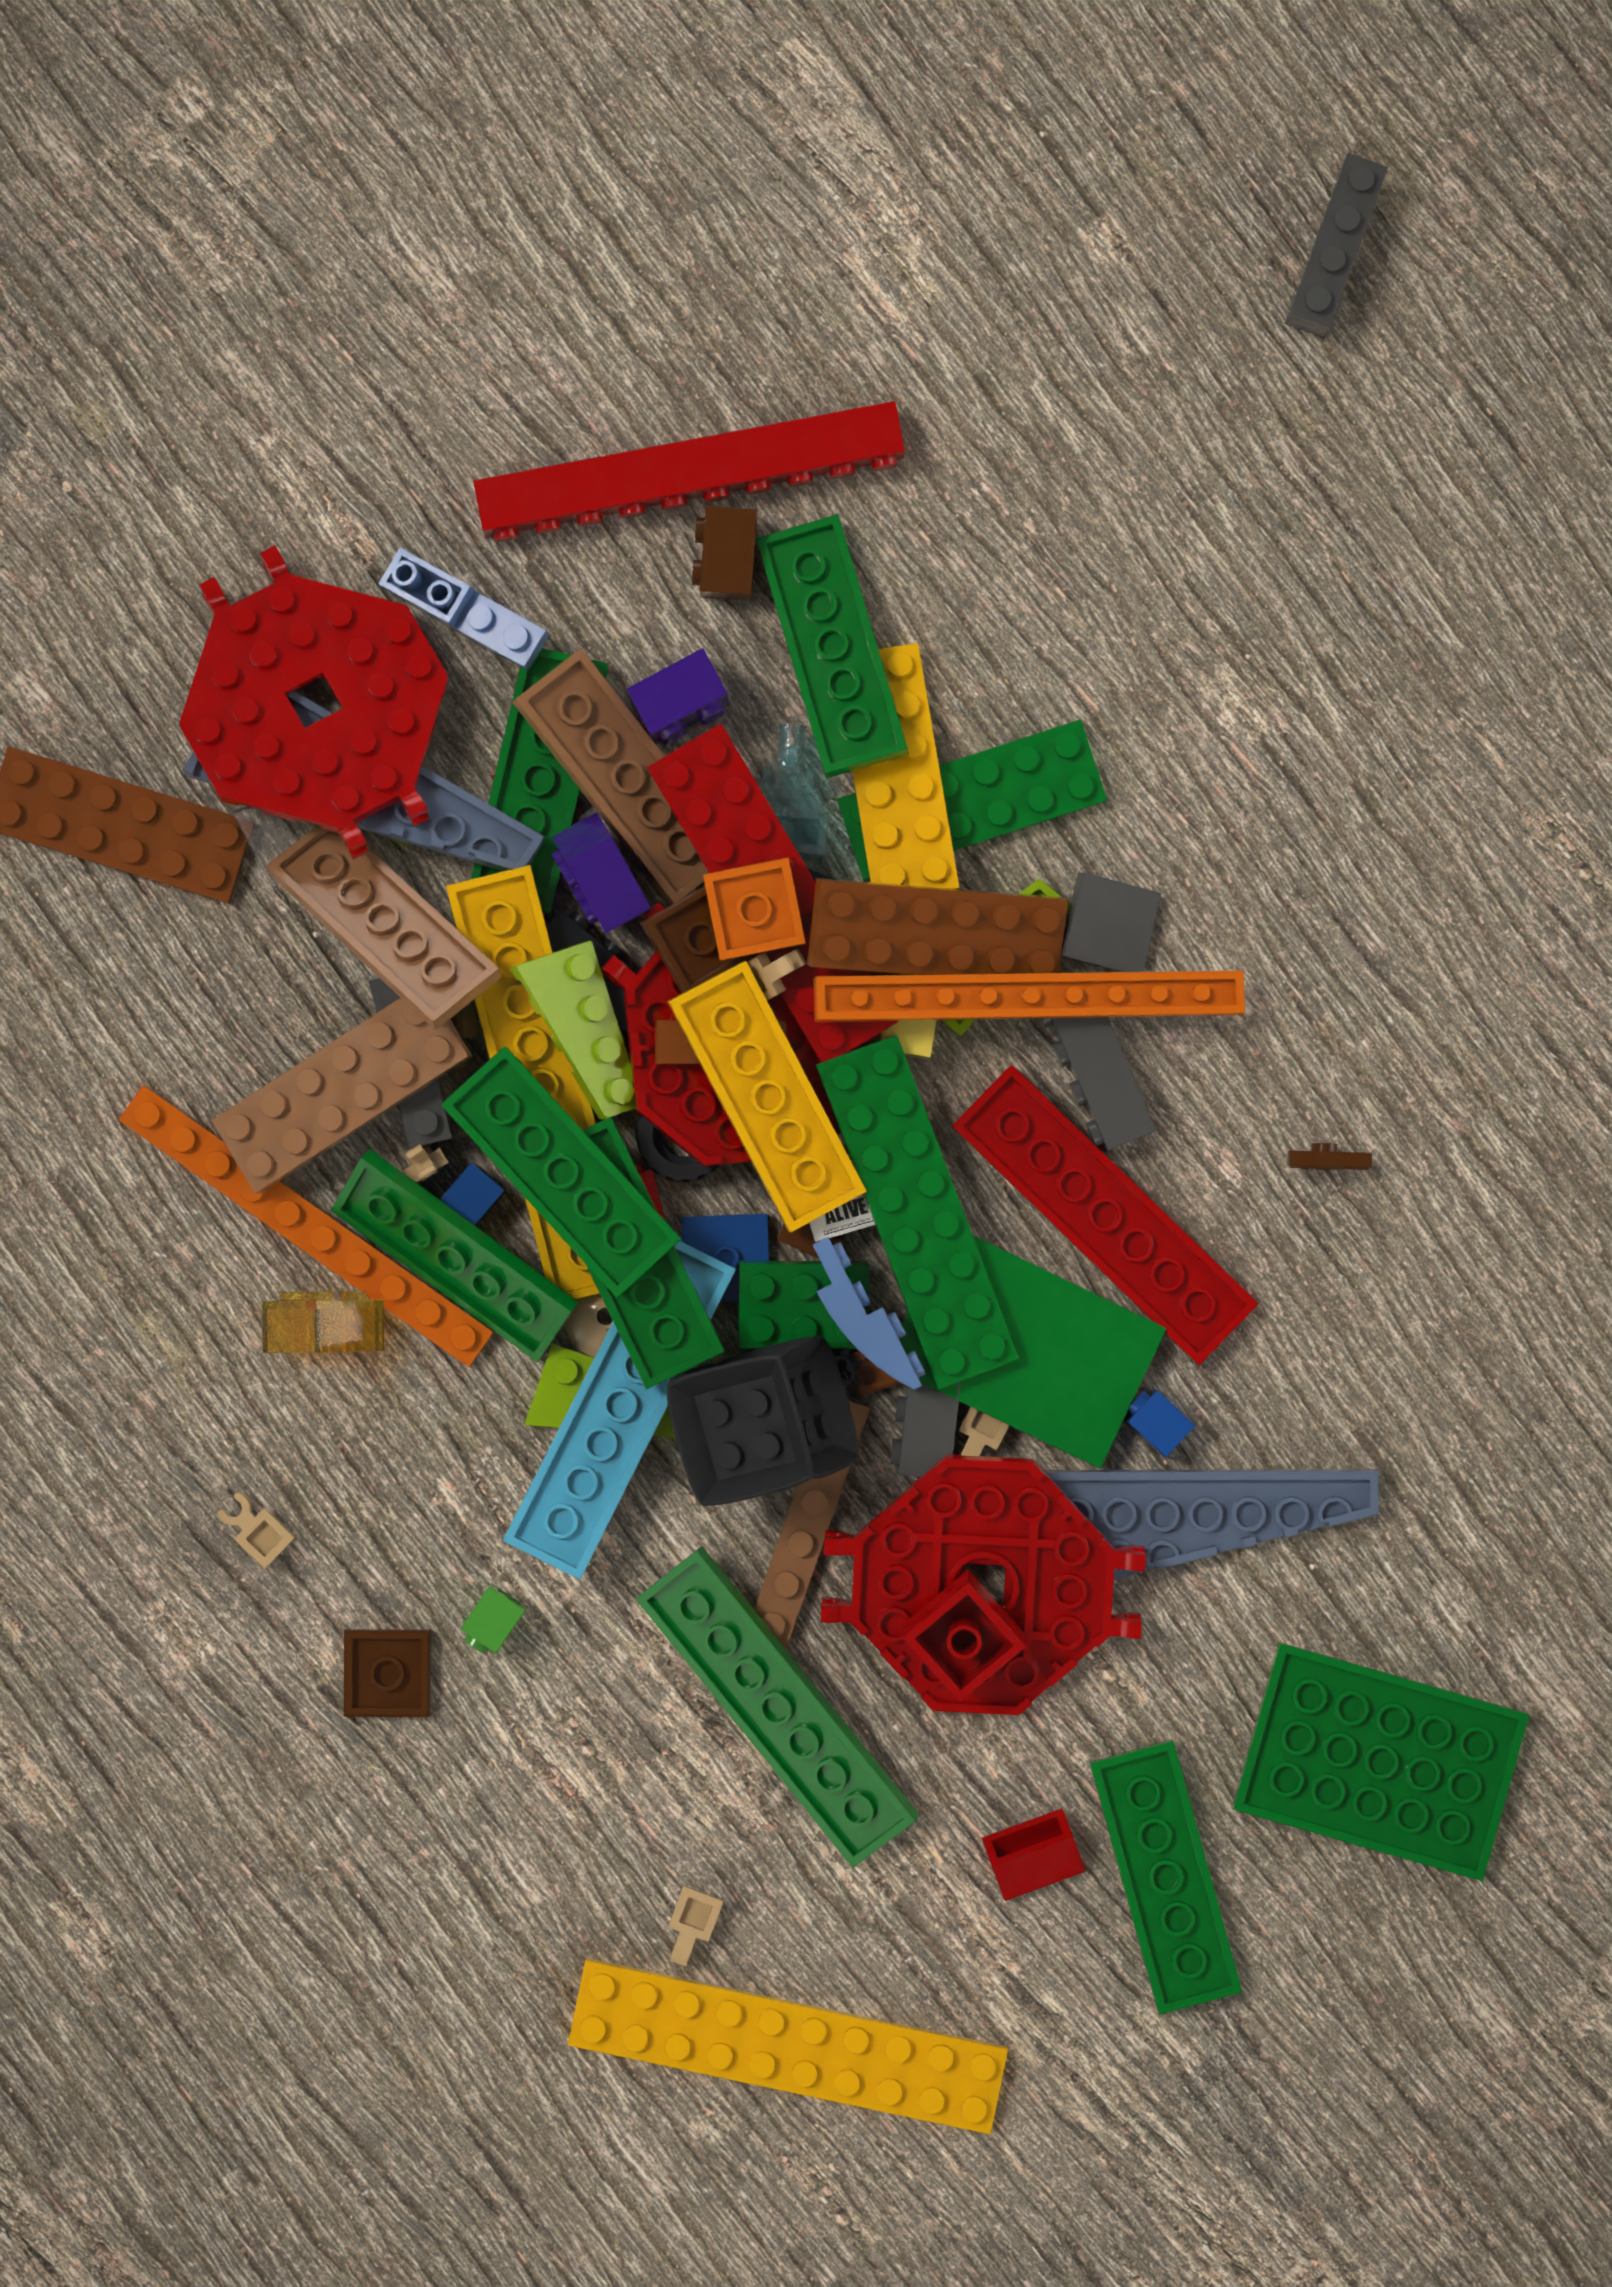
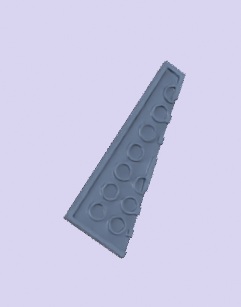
(457, 820)
(1214, 1510)

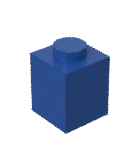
(473, 1194)
(1158, 1421)

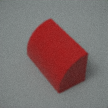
(1033, 1854)

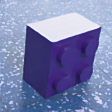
(679, 698)
(603, 878)

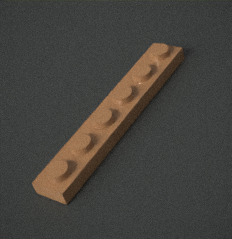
(801, 1545)

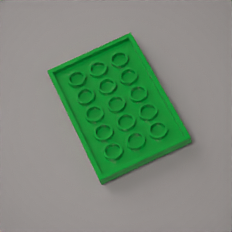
(1380, 1761)

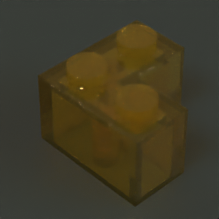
(322, 1323)

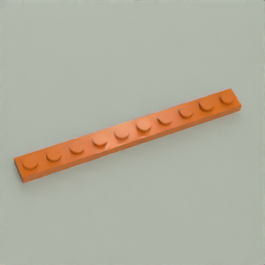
(1028, 996)
(308, 1228)

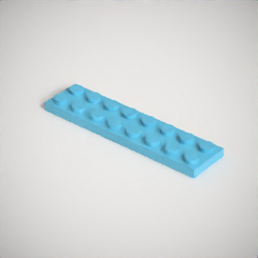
(600, 1443)

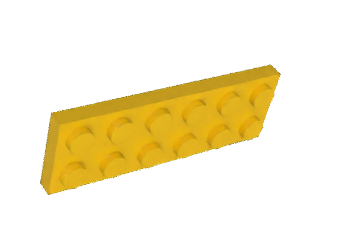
(904, 797)
(767, 1096)

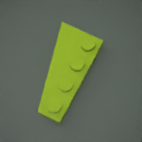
(580, 1015)
(559, 1385)

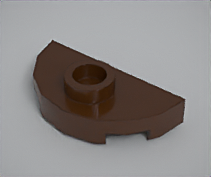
(1325, 1157)

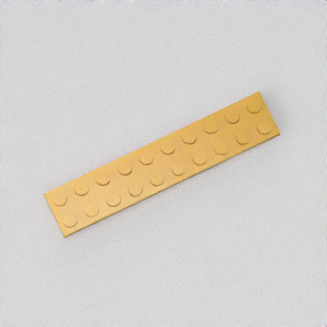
(508, 926)
(788, 2046)

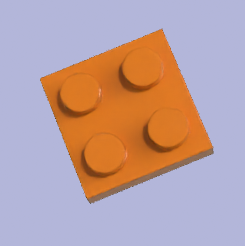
(754, 909)

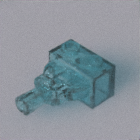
(795, 805)

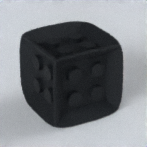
(762, 1421)

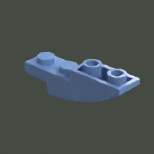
(463, 609)
(872, 1334)

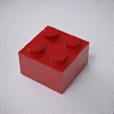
(963, 1635)

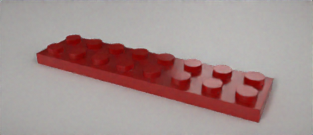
(737, 828)
(1104, 1215)

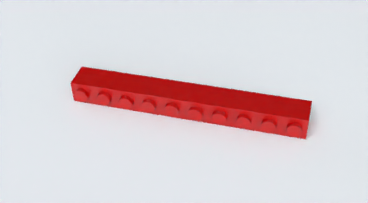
(689, 470)

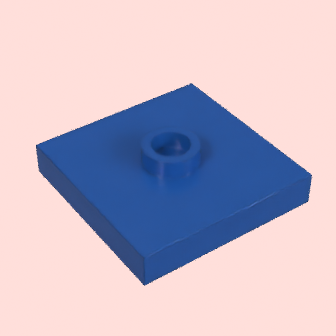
(729, 1241)

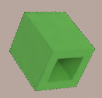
(492, 1620)

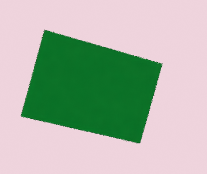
(1074, 1363)

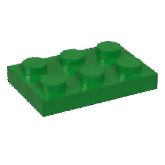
(783, 1303)

